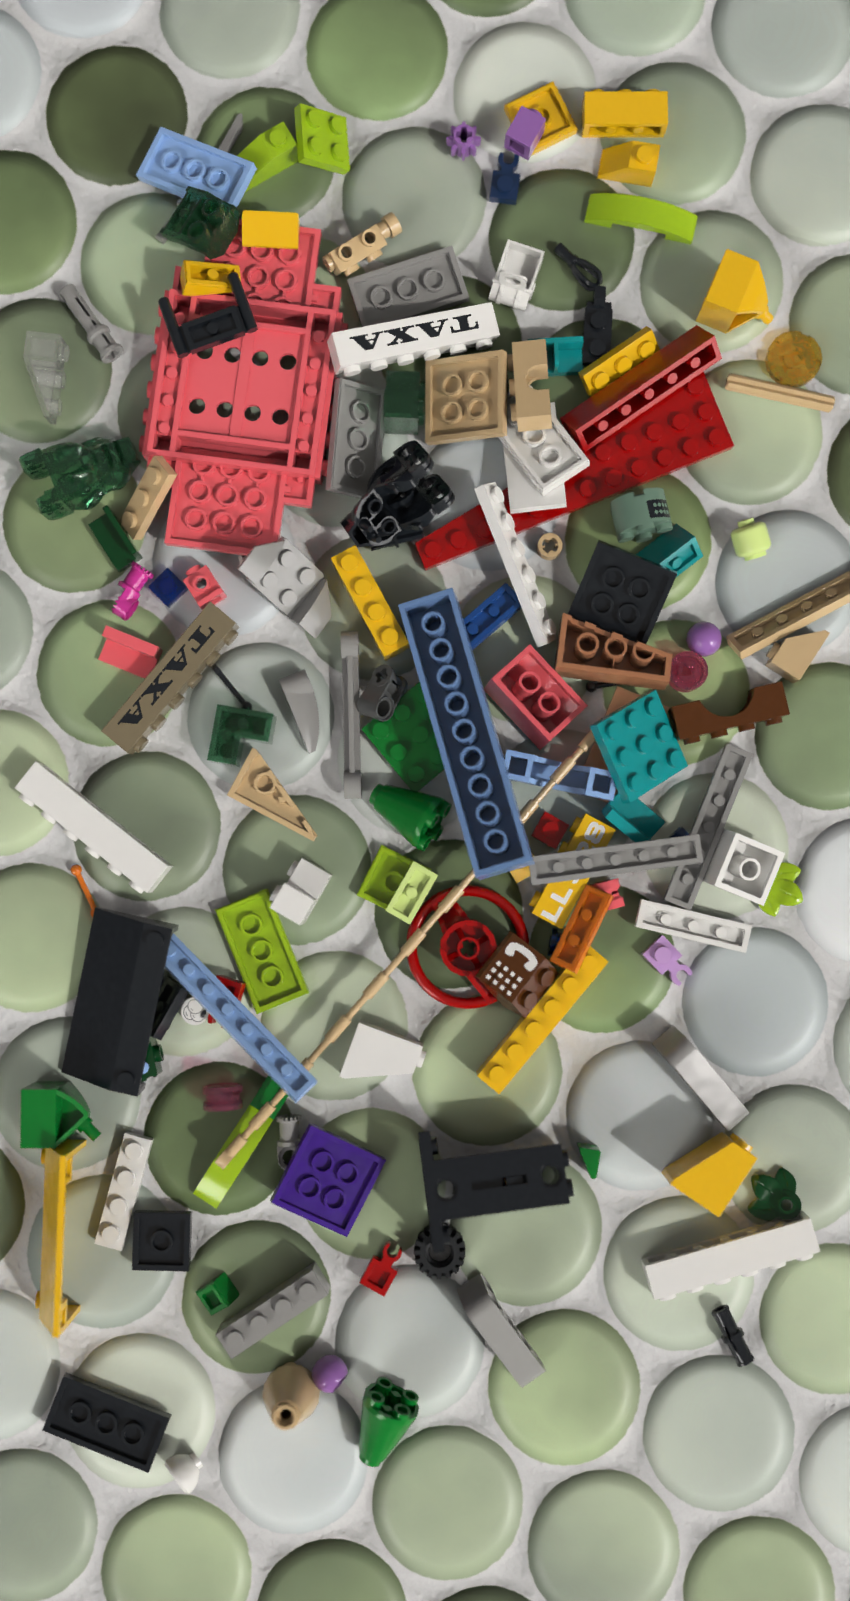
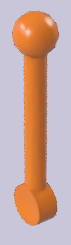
(76, 870)

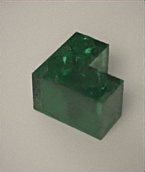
(402, 402)
(235, 726)

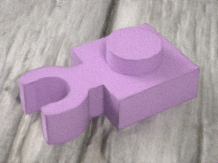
(664, 957)

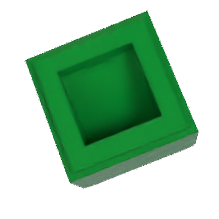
(591, 1157)
(218, 1293)

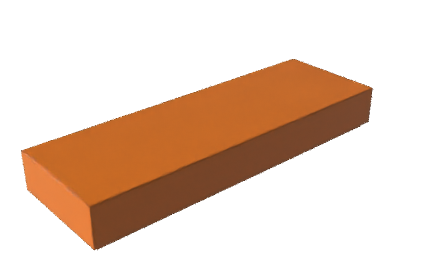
(581, 928)

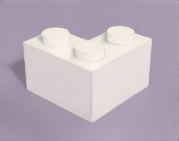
(301, 892)

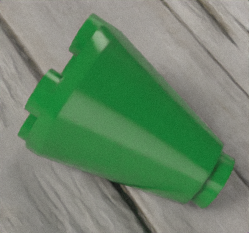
(411, 813)
(384, 1419)

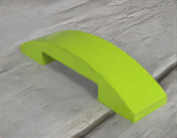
(641, 214)
(217, 1180)

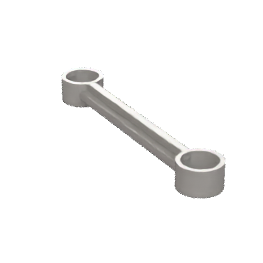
(351, 715)

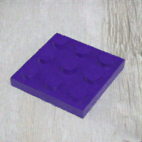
(328, 1179)

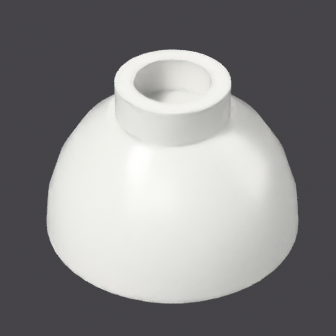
(184, 1470)

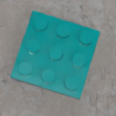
(639, 746)

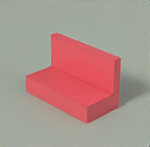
(129, 652)

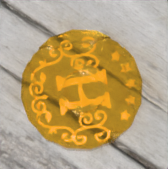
(793, 359)

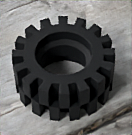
(434, 1267)

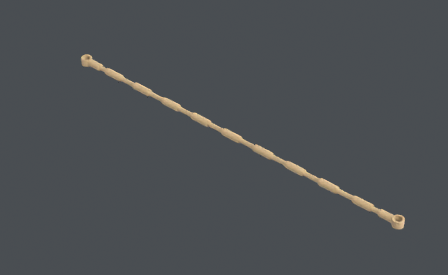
(410, 945)

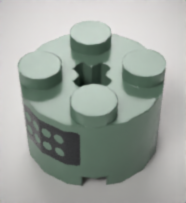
(640, 515)

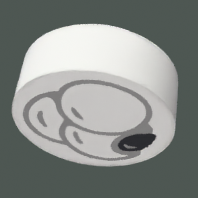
(193, 1012)

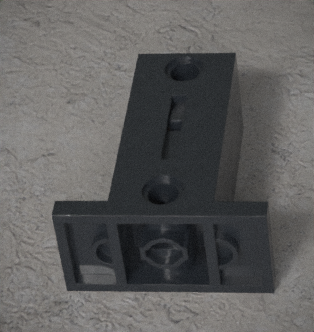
(490, 1183)

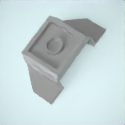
(289, 583)

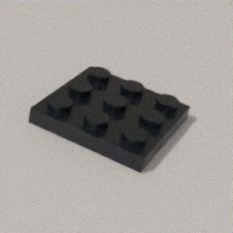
(622, 592)

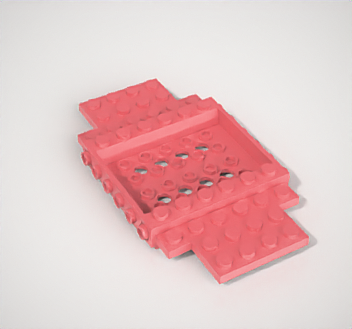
(233, 469)

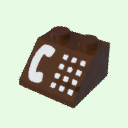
(517, 975)

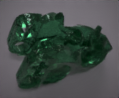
(80, 473)

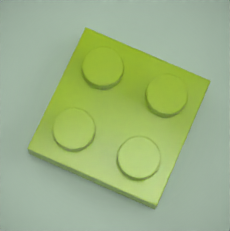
(322, 139)

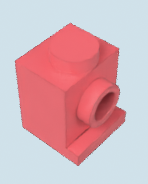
(210, 593)

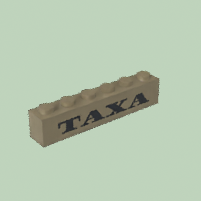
(171, 678)

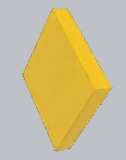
(549, 103)

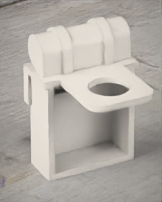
(516, 275)

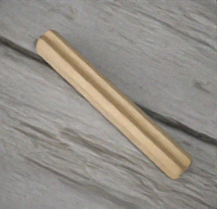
(779, 392)

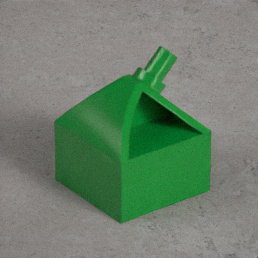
(52, 1114)

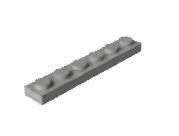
(710, 823)
(616, 859)

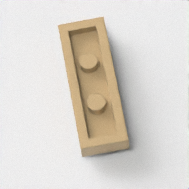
(148, 497)

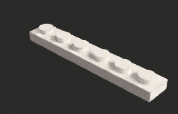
(513, 557)

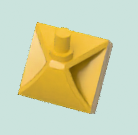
(735, 294)

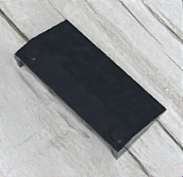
(117, 1000)

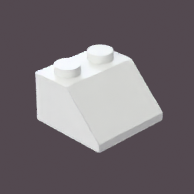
(743, 866)

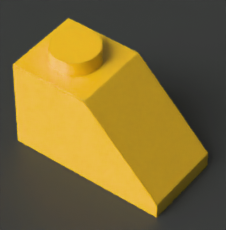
(630, 163)

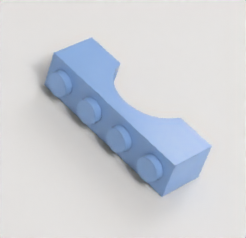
(580, 779)

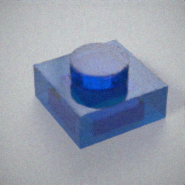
(168, 587)

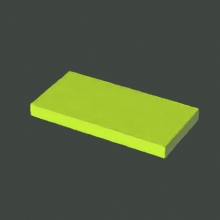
(262, 951)

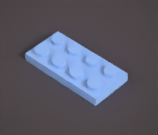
(182, 162)

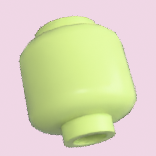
(750, 539)

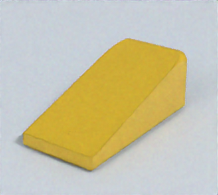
(206, 278)

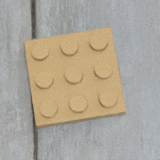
(466, 397)

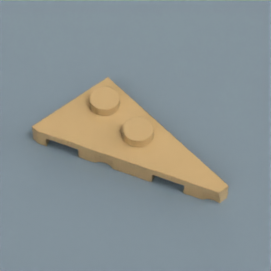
(261, 790)

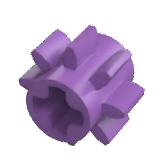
(467, 133)

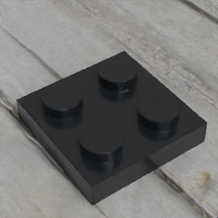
(162, 1240)

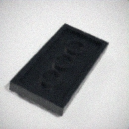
(106, 1422)

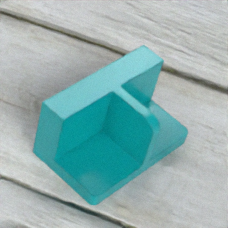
(564, 355)

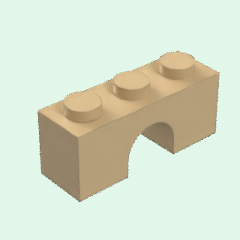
(532, 405)

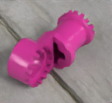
(132, 585)

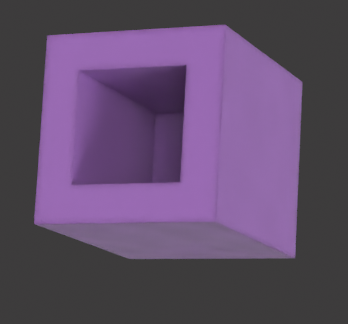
(525, 132)

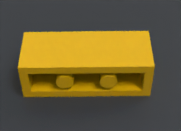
(624, 114)

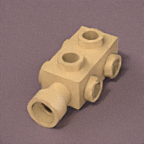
(358, 249)

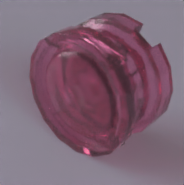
(688, 671)
(222, 1097)

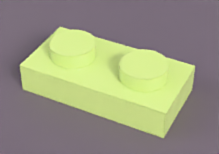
(411, 892)

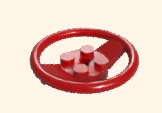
(456, 929)

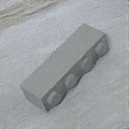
(273, 1310)

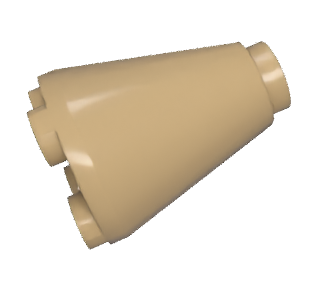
(290, 1395)

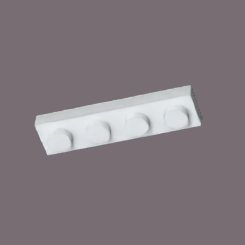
(693, 925)
(124, 1191)

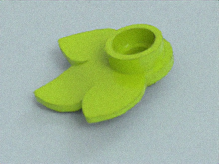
(783, 890)

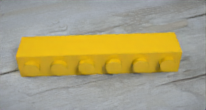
(532, 1031)

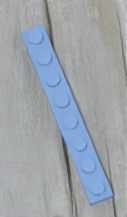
(238, 1021)

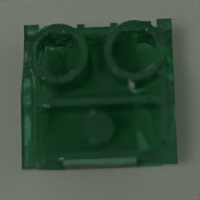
(203, 223)

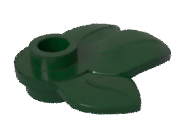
(770, 1195)

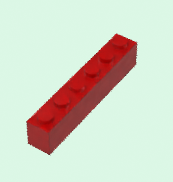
(641, 387)

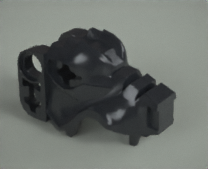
(398, 498)

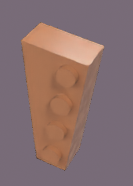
(608, 657)

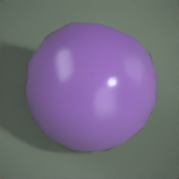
(704, 638)
(329, 1373)

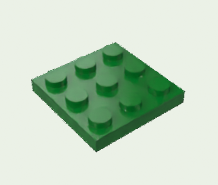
(408, 740)

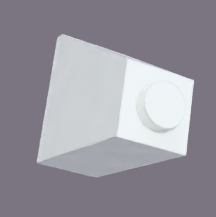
(381, 1053)

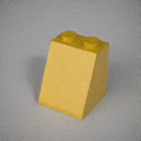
(712, 1171)

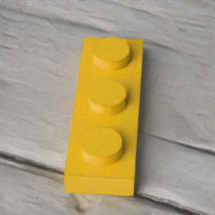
(619, 361)

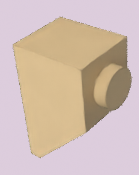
(795, 654)

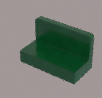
(115, 540)

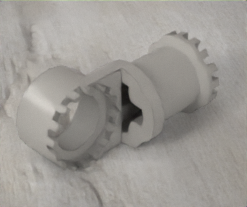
(289, 1135)

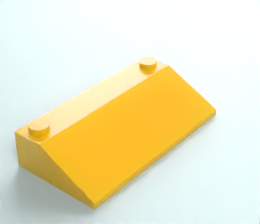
(53, 1308)

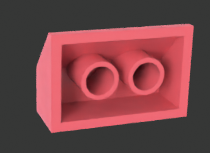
(534, 696)

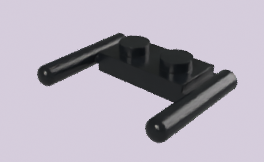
(212, 328)

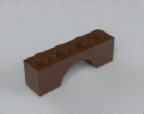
(763, 704)

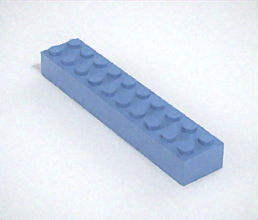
(466, 735)

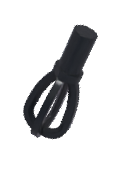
(573, 260)

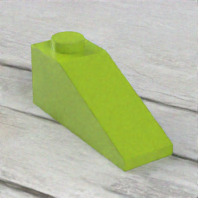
(270, 153)

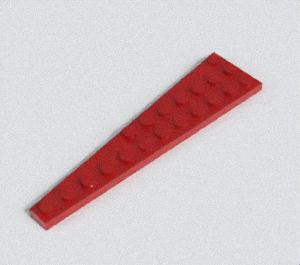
(658, 442)

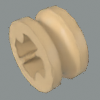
(551, 555)

